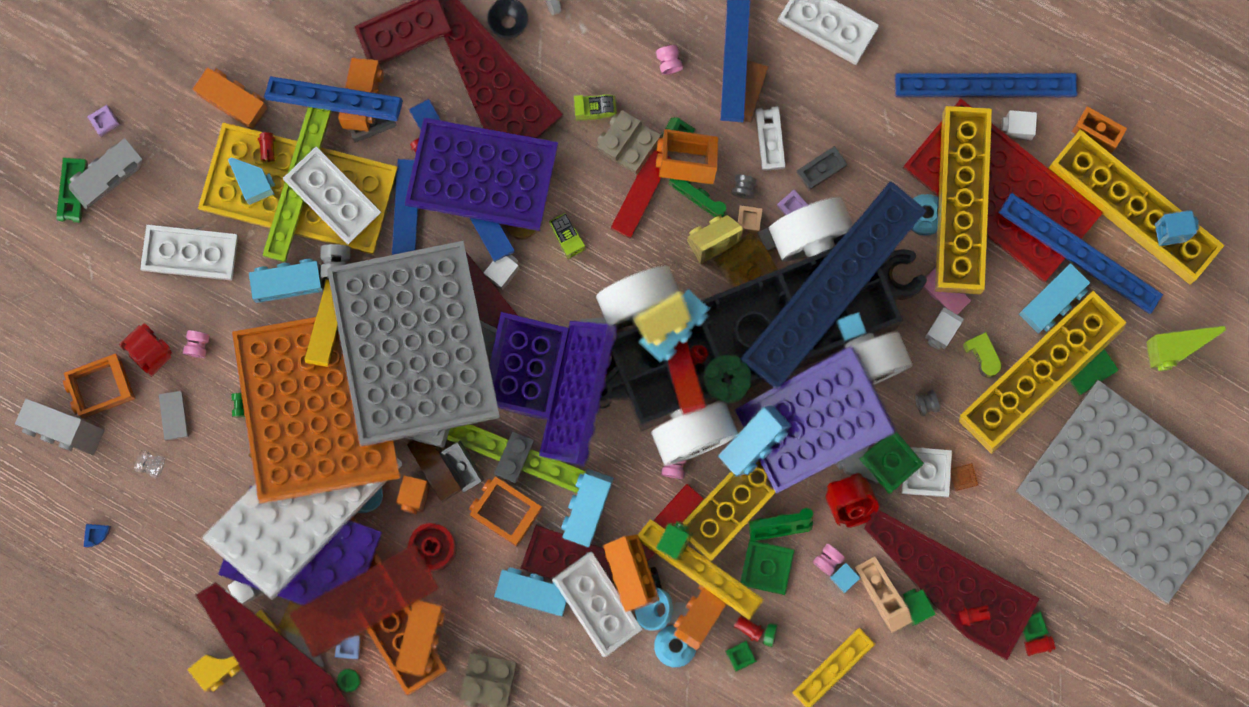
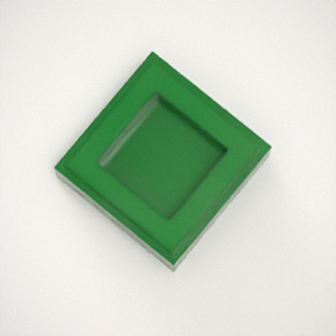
(1035, 627)
(740, 656)

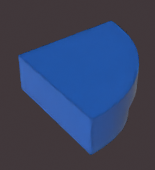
(95, 534)

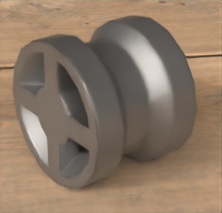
(744, 186)
(927, 403)

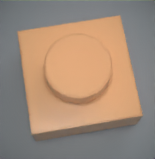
(749, 218)

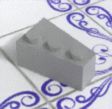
(105, 173)
(58, 427)

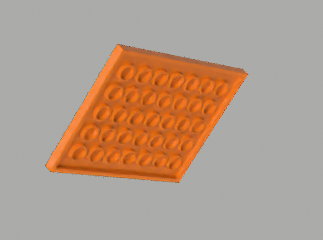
(302, 417)

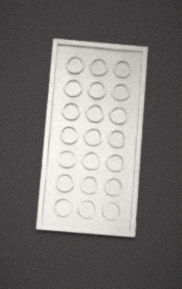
(281, 536)

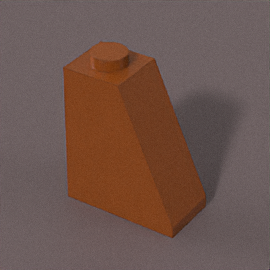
(755, 79)

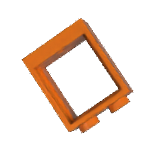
(692, 144)
(121, 378)
(525, 523)

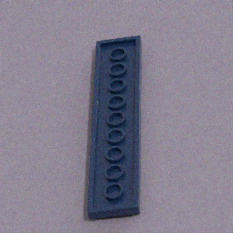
(833, 285)

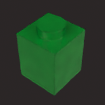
(674, 539)
(918, 606)

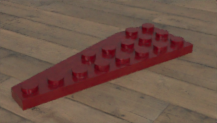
(495, 83)
(956, 583)
(269, 661)

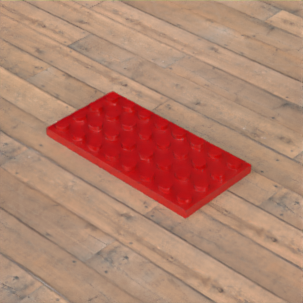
(1017, 173)

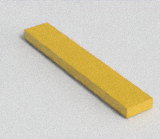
(705, 573)

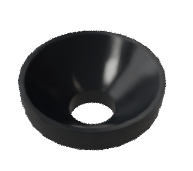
(505, 8)

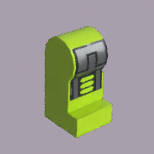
(594, 107)
(567, 236)
(985, 354)

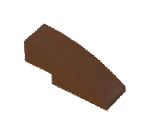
(434, 469)

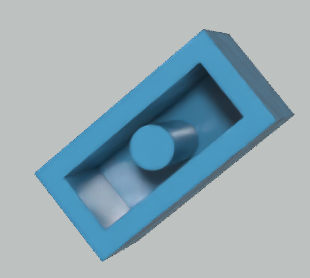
(1176, 227)

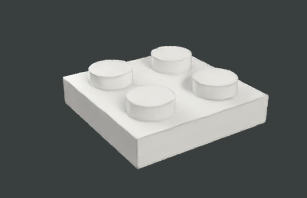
(933, 476)

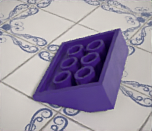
(526, 364)

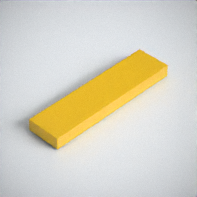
(324, 331)
(833, 668)

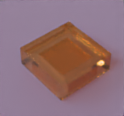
(964, 477)

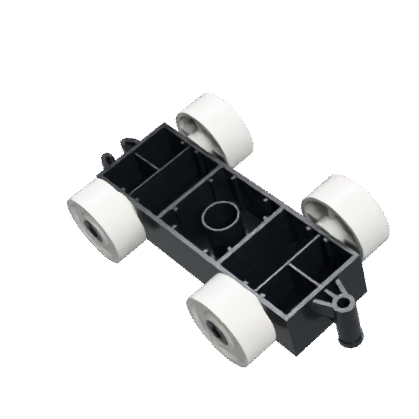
(738, 320)

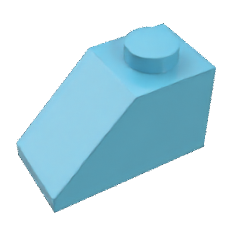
(252, 180)

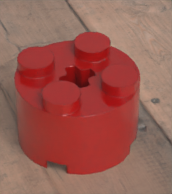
(146, 350)
(851, 500)
(439, 535)

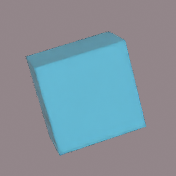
(851, 327)
(845, 578)

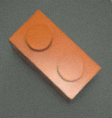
(1100, 129)
(413, 494)

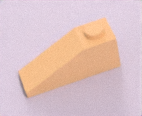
(884, 594)

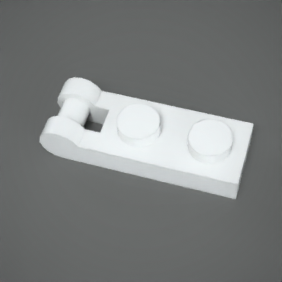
(770, 139)

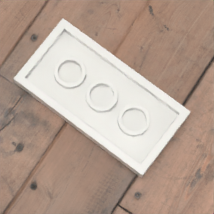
(830, 26)
(331, 195)
(189, 252)
(596, 604)

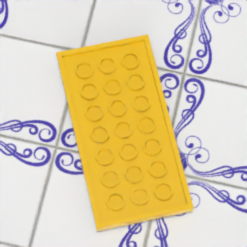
(224, 197)

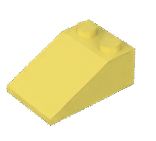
(714, 238)
(662, 319)

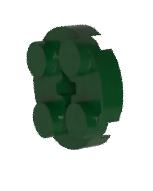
(722, 391)

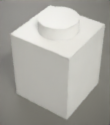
(1020, 125)
(502, 271)

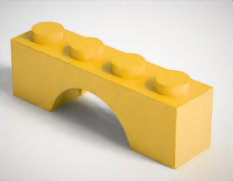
(211, 671)

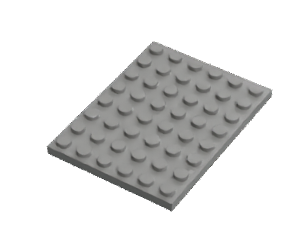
(412, 343)
(1132, 491)

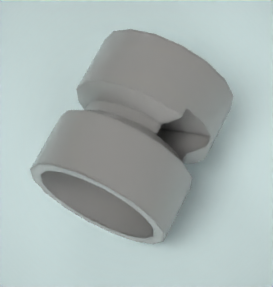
(333, 252)

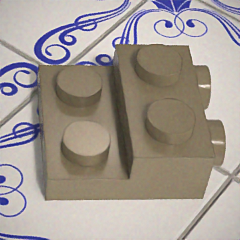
(628, 142)
(487, 681)

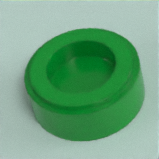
(770, 634)
(348, 680)

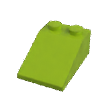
(1170, 348)

